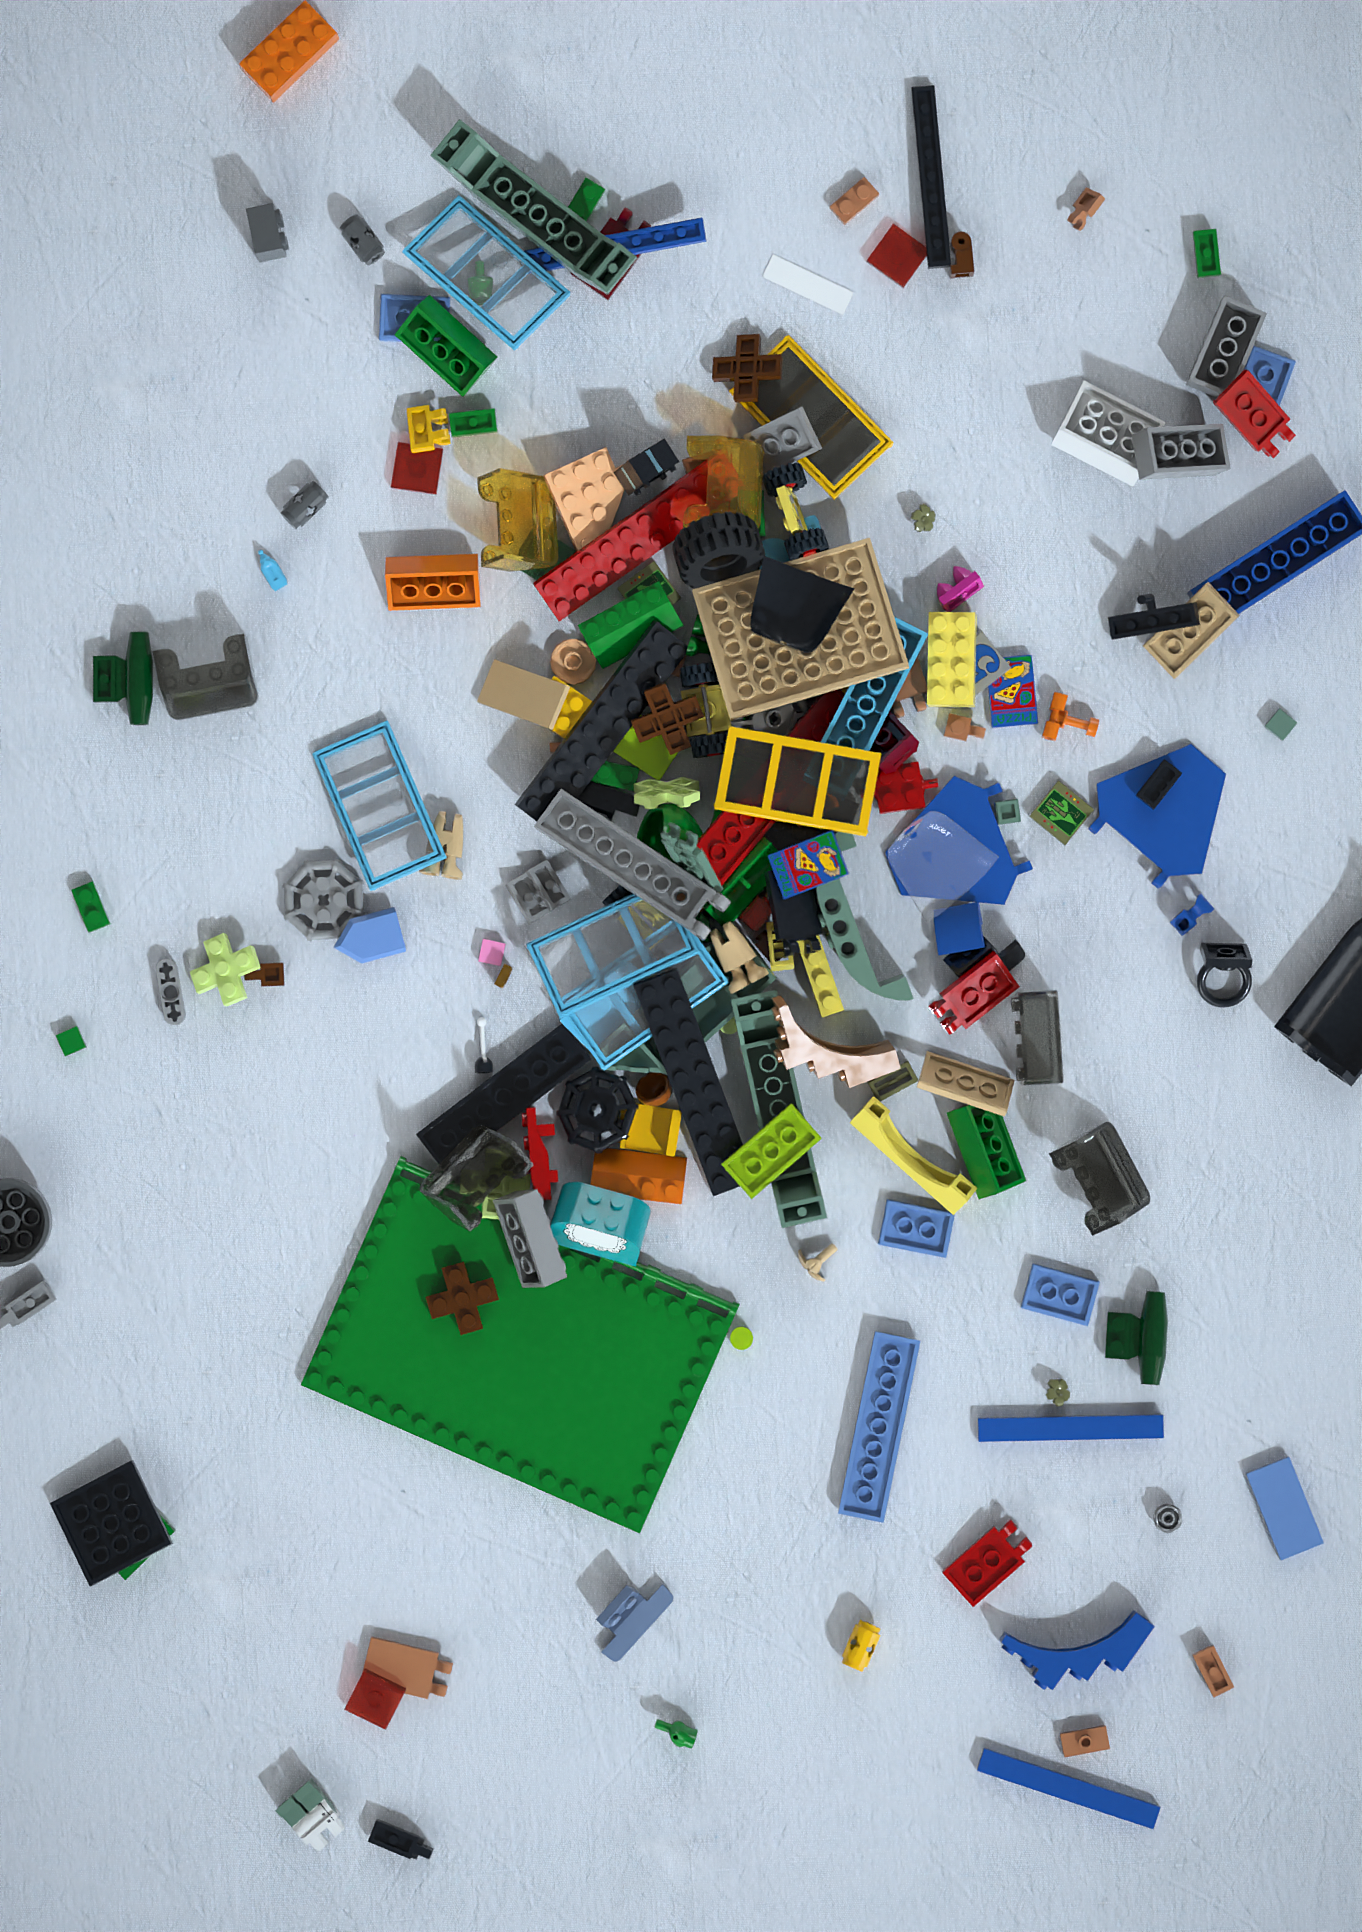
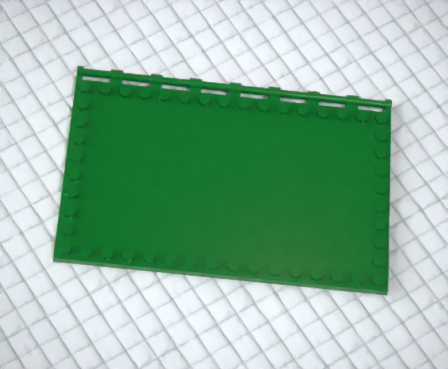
(561, 1386)

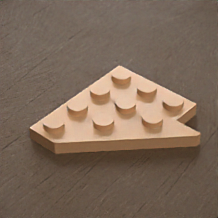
(586, 496)

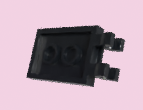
(793, 918)

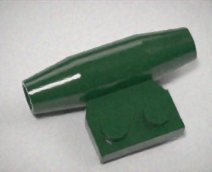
(127, 678)
(1141, 1337)

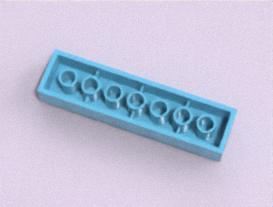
(870, 701)

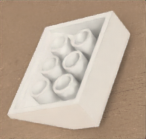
(1101, 431)

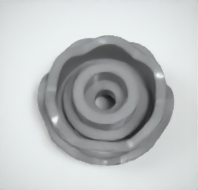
(1170, 1525)

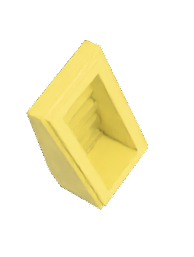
(777, 965)

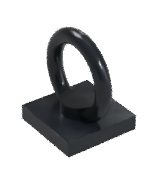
(1225, 958)

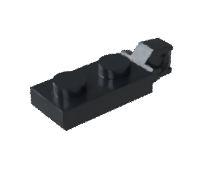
(399, 1841)

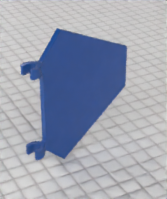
(972, 811)
(1182, 823)

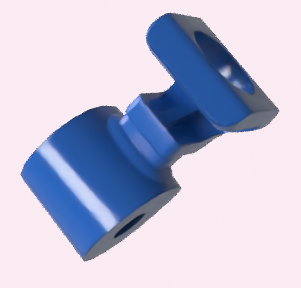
(1187, 918)

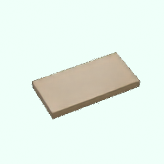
(1181, 646)
(523, 694)
(965, 1083)

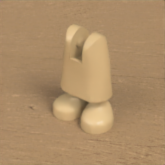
(452, 845)
(734, 954)

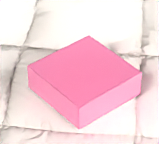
(491, 952)

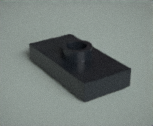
(1158, 784)

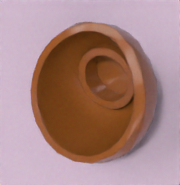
(654, 1089)

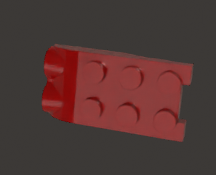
(538, 1155)

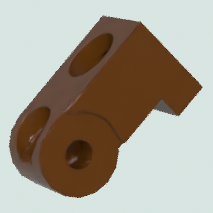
(962, 248)

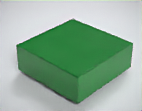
(71, 1041)

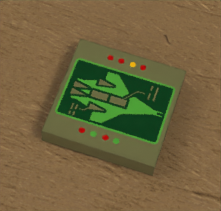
(644, 579)
(1061, 813)

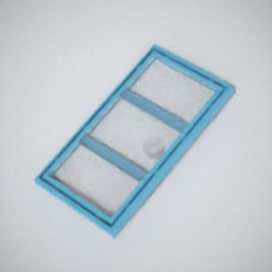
(486, 272)
(379, 805)
(608, 952)
(618, 1023)

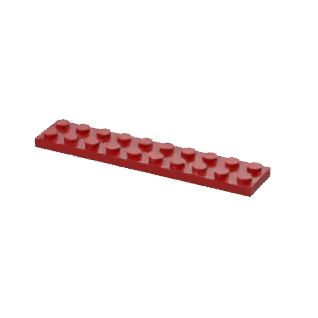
(622, 546)
(735, 834)

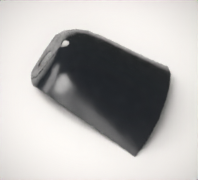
(795, 605)

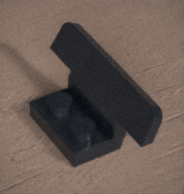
(607, 800)
(965, 960)

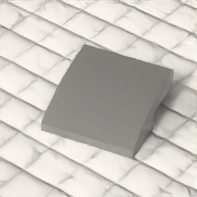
(538, 891)

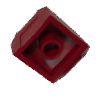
(894, 744)

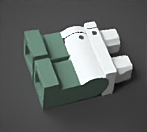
(310, 1813)

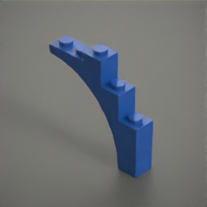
(1051, 1664)

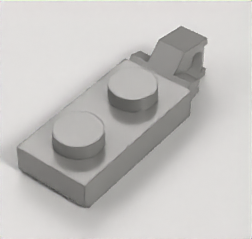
(27, 1305)

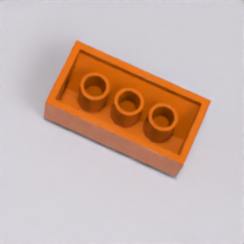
(432, 582)
(640, 1174)

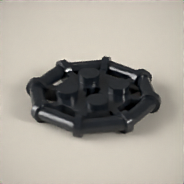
(609, 1106)

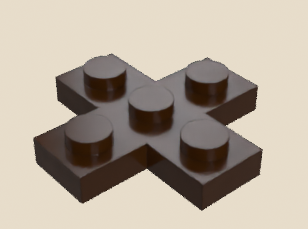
(747, 368)
(667, 718)
(462, 1298)

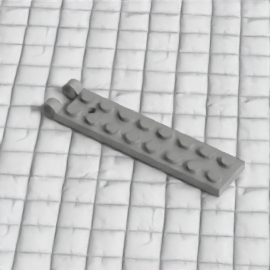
(628, 862)

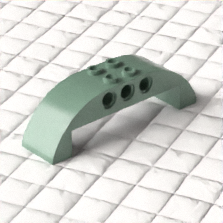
(857, 960)

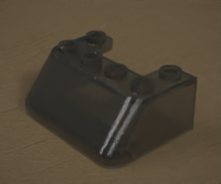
(210, 686)
(1039, 1037)
(472, 1173)
(1105, 1175)

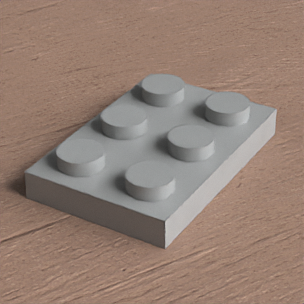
(785, 439)

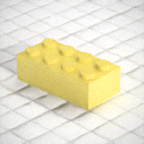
(951, 659)

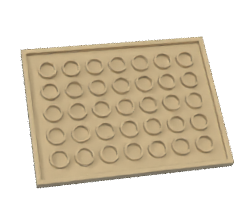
(765, 674)

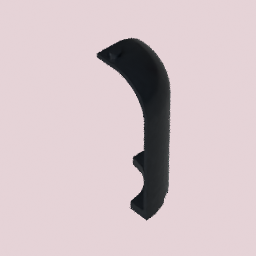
(1329, 1011)

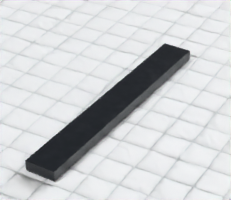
(931, 177)

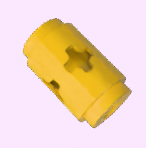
(866, 1636)

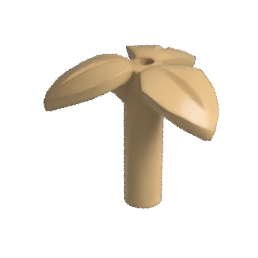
(814, 1264)

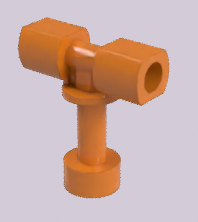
(1060, 717)

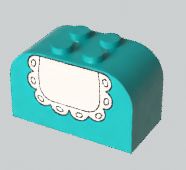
(600, 1222)

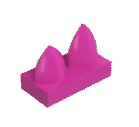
(966, 585)

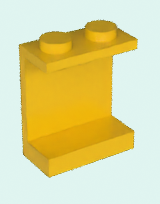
(653, 1130)

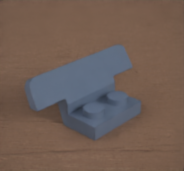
(631, 1617)

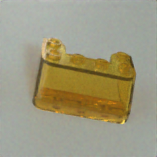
(732, 478)
(524, 521)

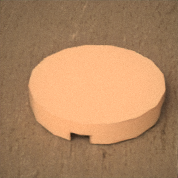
(573, 661)

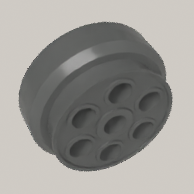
(39, 1232)

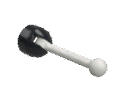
(483, 1063)

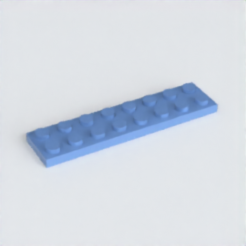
(879, 1426)

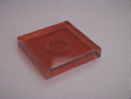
(898, 256)
(418, 470)
(375, 1699)

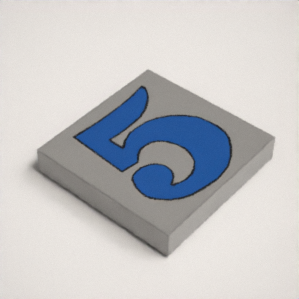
(989, 664)

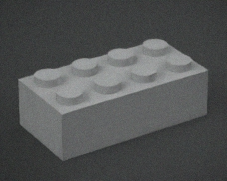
(1226, 346)
(1180, 451)
(530, 1238)

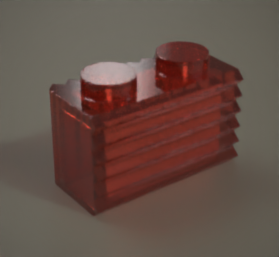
(756, 913)

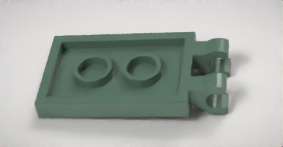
(690, 857)

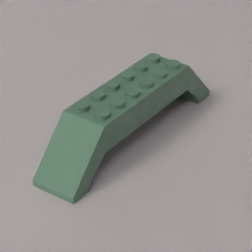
(532, 209)
(772, 1090)

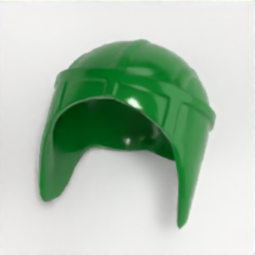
(658, 821)

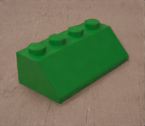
(456, 356)
(620, 627)
(986, 1150)

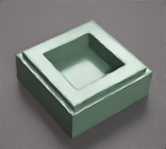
(1280, 724)
(1007, 811)

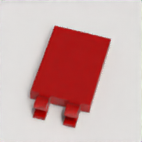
(1254, 413)
(974, 993)
(986, 1563)

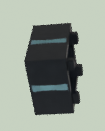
(647, 467)

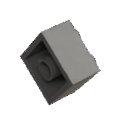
(266, 233)

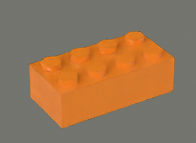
(289, 51)

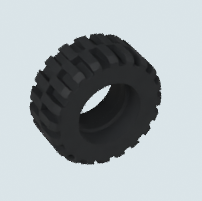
(717, 549)

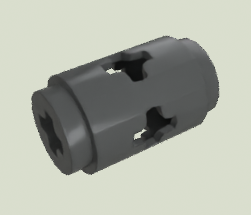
(354, 232)
(296, 512)

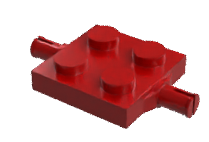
(901, 789)

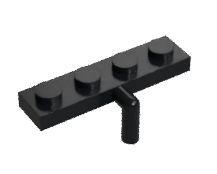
(1153, 619)

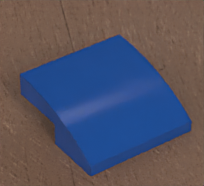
(959, 929)

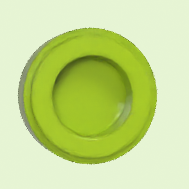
(741, 1338)

